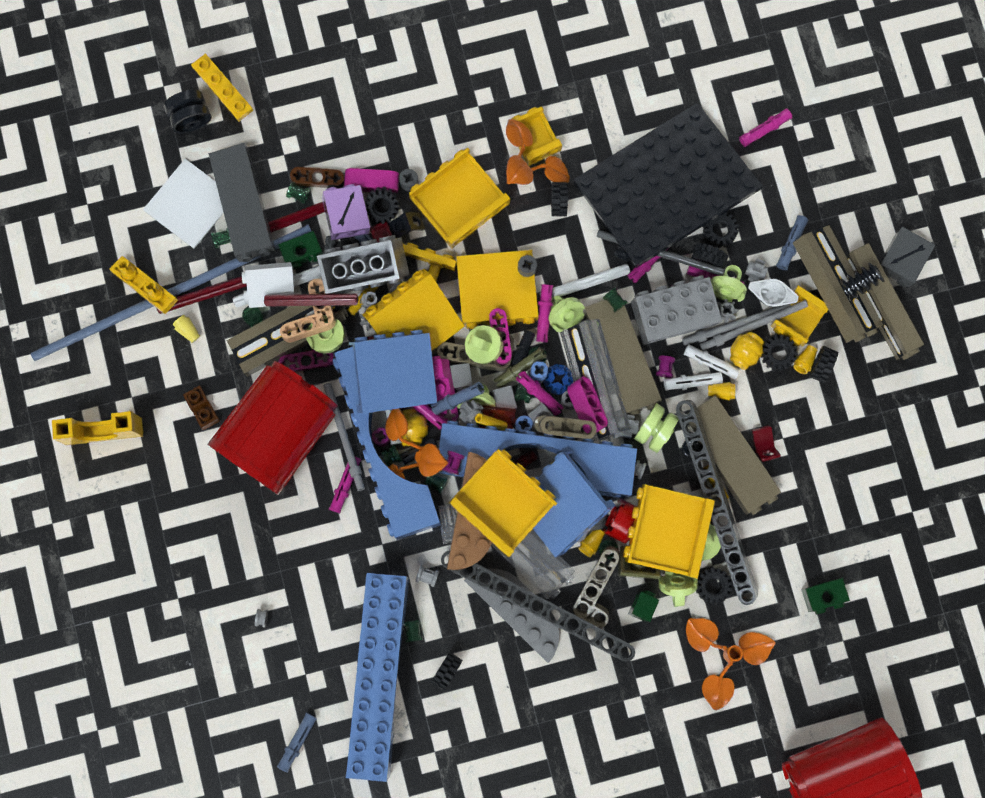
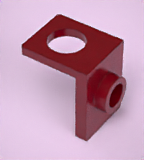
(764, 443)

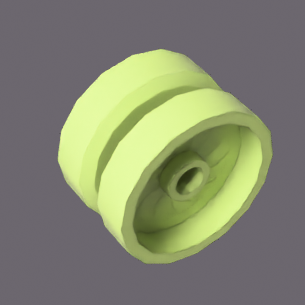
(657, 428)

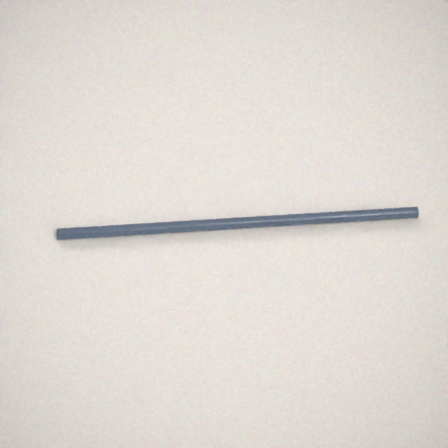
(144, 305)

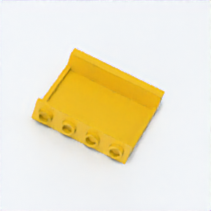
(458, 198)
(493, 283)
(415, 306)
(503, 501)
(669, 530)

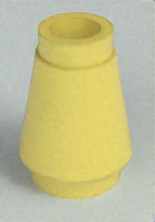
(186, 328)

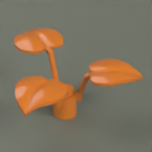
(517, 169)
(428, 457)
(753, 648)

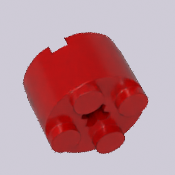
(619, 521)

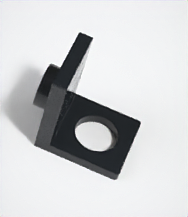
(404, 224)

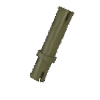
(524, 365)

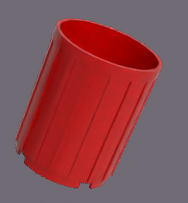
(274, 426)
(854, 765)

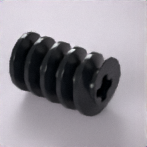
(861, 280)

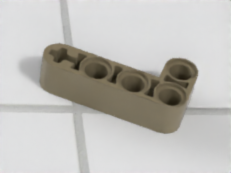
(460, 348)
(599, 583)

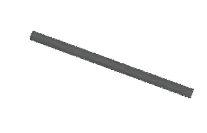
(674, 257)

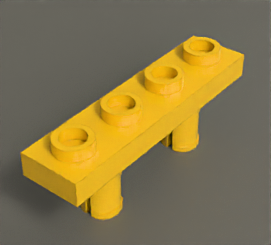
(222, 87)
(436, 261)
(143, 285)

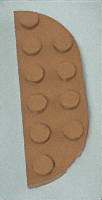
(468, 542)

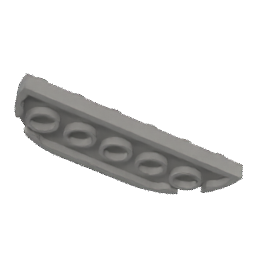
(535, 631)

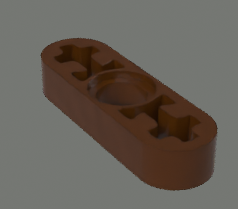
(322, 184)

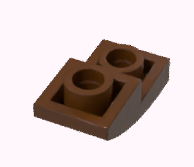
(201, 407)

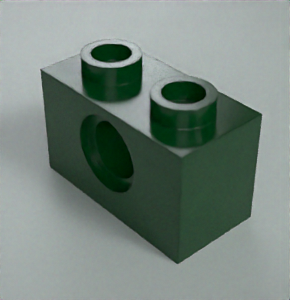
(290, 248)
(836, 590)
(644, 606)

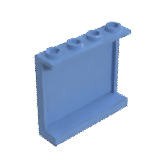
(394, 371)
(577, 506)

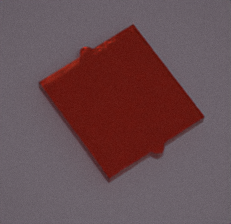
(500, 413)

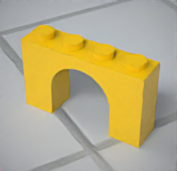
(121, 426)

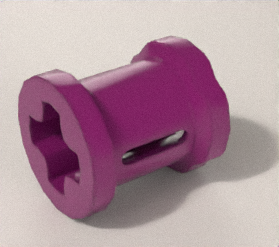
(665, 366)
(377, 432)
(454, 460)

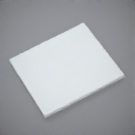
(187, 204)

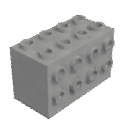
(363, 265)
(675, 310)

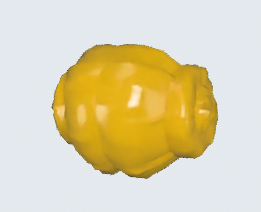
(746, 350)
(416, 427)

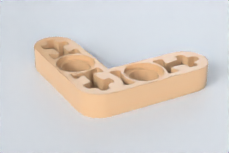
(316, 319)

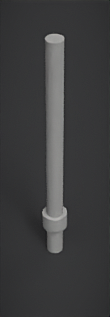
(702, 335)
(719, 339)
(355, 470)

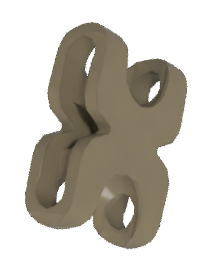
(564, 426)

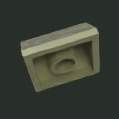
(634, 570)

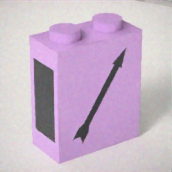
(345, 212)

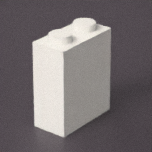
(267, 280)

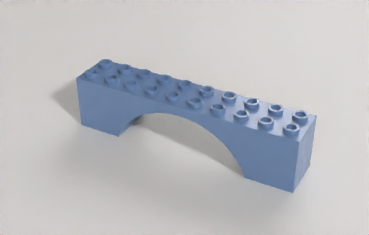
(604, 465)
(405, 503)
(377, 677)

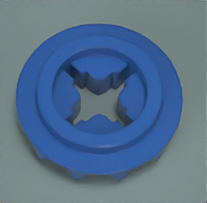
(557, 388)

